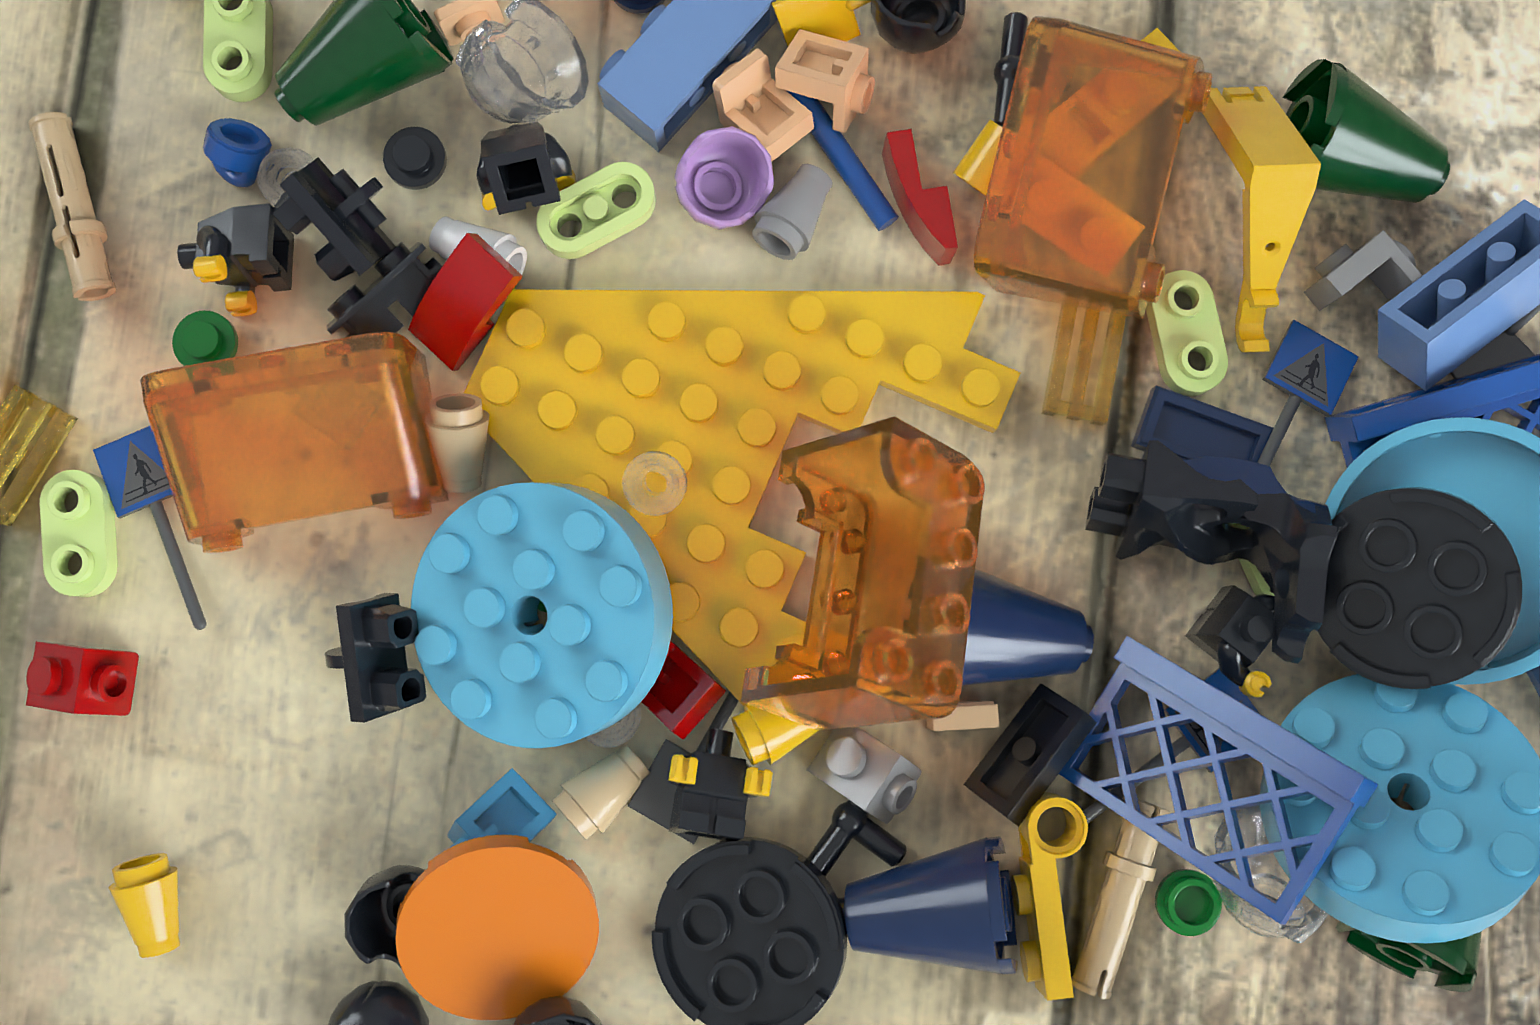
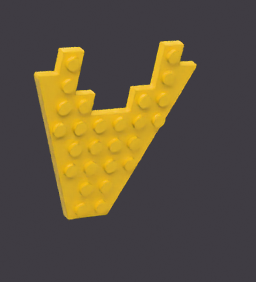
(718, 383)

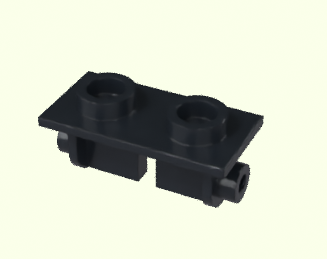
(401, 279)

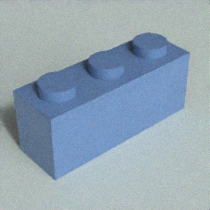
(676, 61)
(1464, 299)

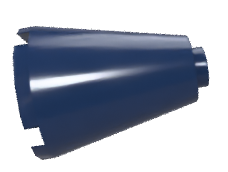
(1021, 634)
(938, 910)

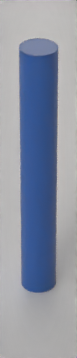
(849, 165)

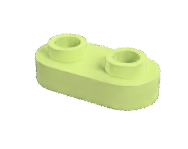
(238, 33)
(593, 206)
(1181, 331)
(85, 531)

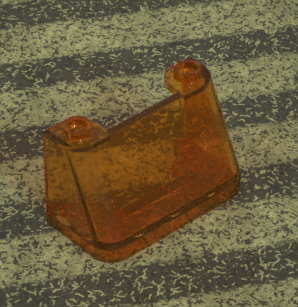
(1086, 167)
(295, 436)

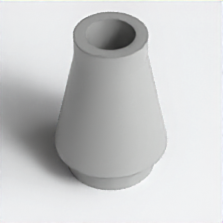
(792, 214)

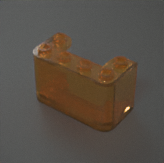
(886, 584)

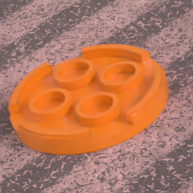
(496, 927)

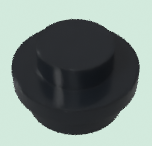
(414, 158)

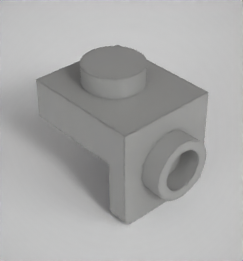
(1381, 258)
(866, 772)

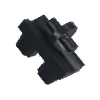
(340, 213)
(374, 657)

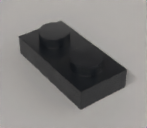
(1030, 753)

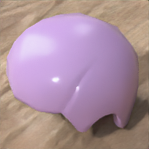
(724, 177)

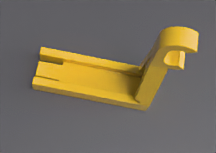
(1279, 184)

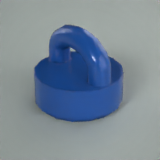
(236, 150)

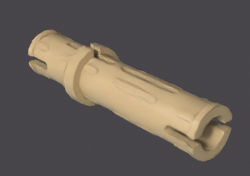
(76, 224)
(1116, 906)

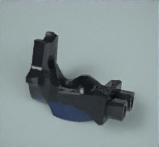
(1190, 510)

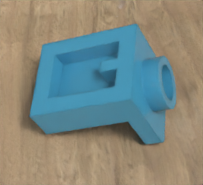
(504, 809)

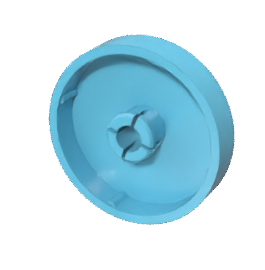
(1487, 466)
(602, 603)
(1474, 819)

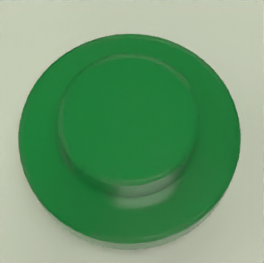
(204, 338)
(1188, 902)

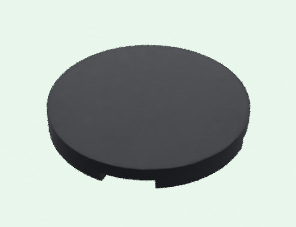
(1419, 588)
(749, 935)

